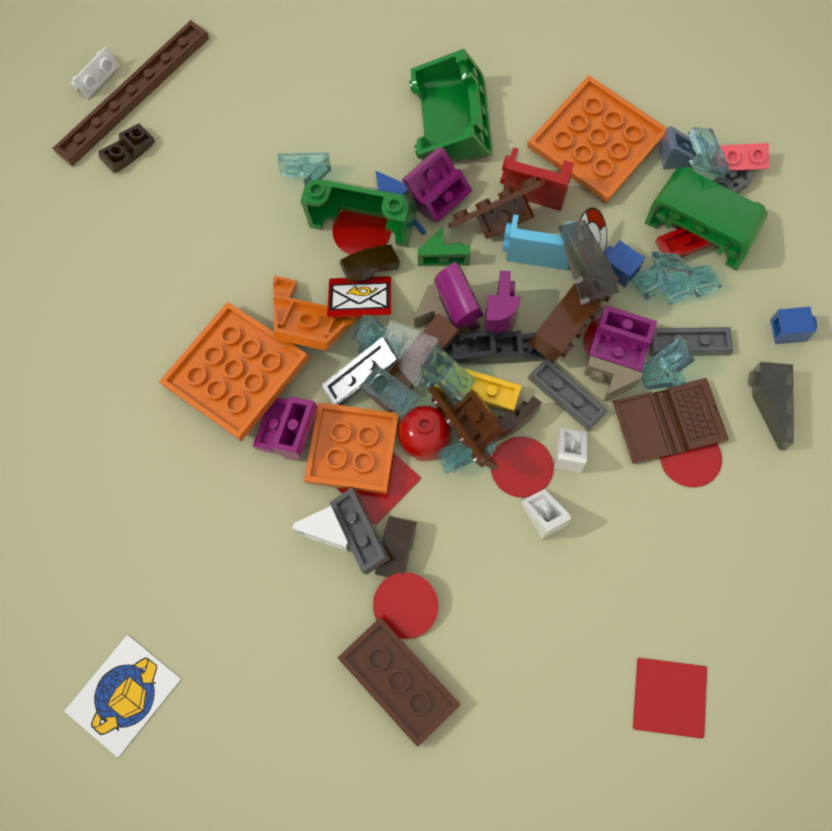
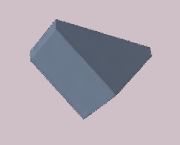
(675, 149)

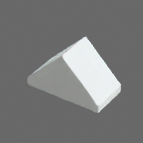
(571, 450)
(545, 513)
(322, 528)

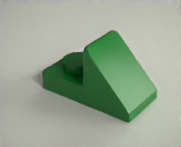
(437, 254)

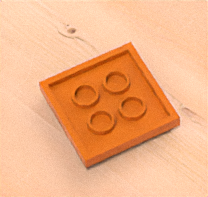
(352, 448)

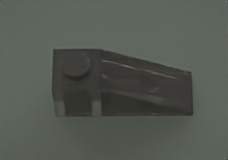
(588, 263)
(774, 398)

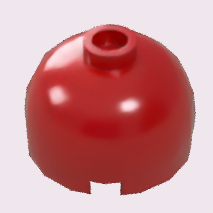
(424, 433)

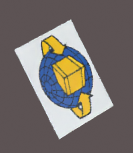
(122, 695)

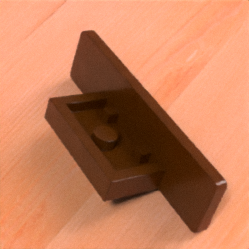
(496, 214)
(473, 421)

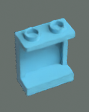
(534, 247)

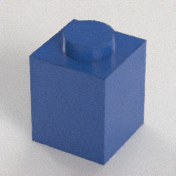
(624, 262)
(793, 325)

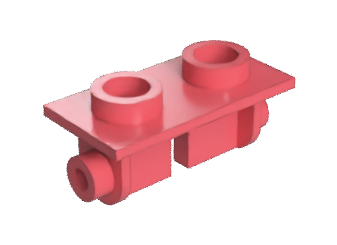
(746, 156)

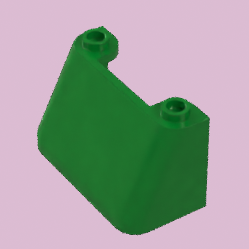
(452, 107)
(326, 198)
(709, 213)

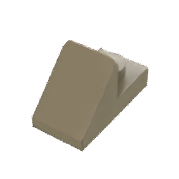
(429, 308)
(619, 377)

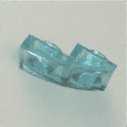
(700, 282)

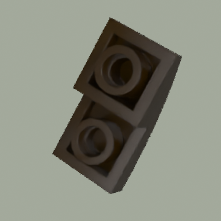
(131, 145)
(367, 261)
(513, 423)
(397, 541)

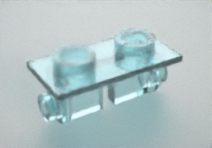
(457, 456)

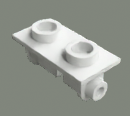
(95, 73)

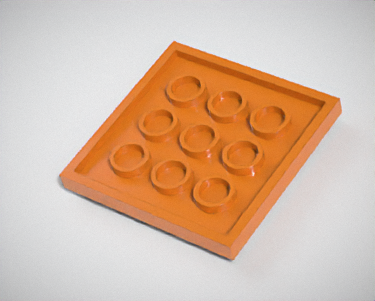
(600, 136)
(234, 371)

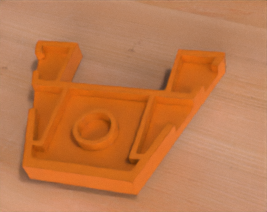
(304, 321)

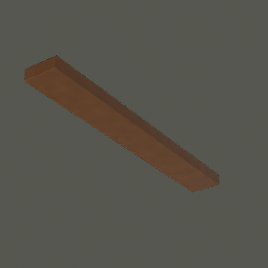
(130, 93)

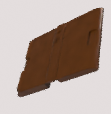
(670, 421)

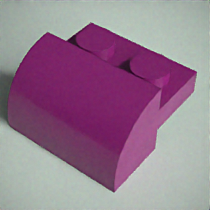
(436, 185)
(458, 297)
(503, 307)
(622, 338)
(286, 427)

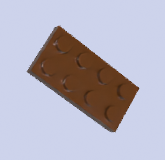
(399, 681)

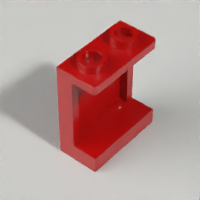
(550, 194)

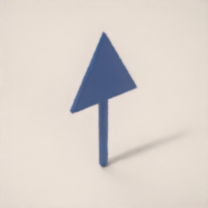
(387, 183)

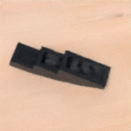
(493, 348)

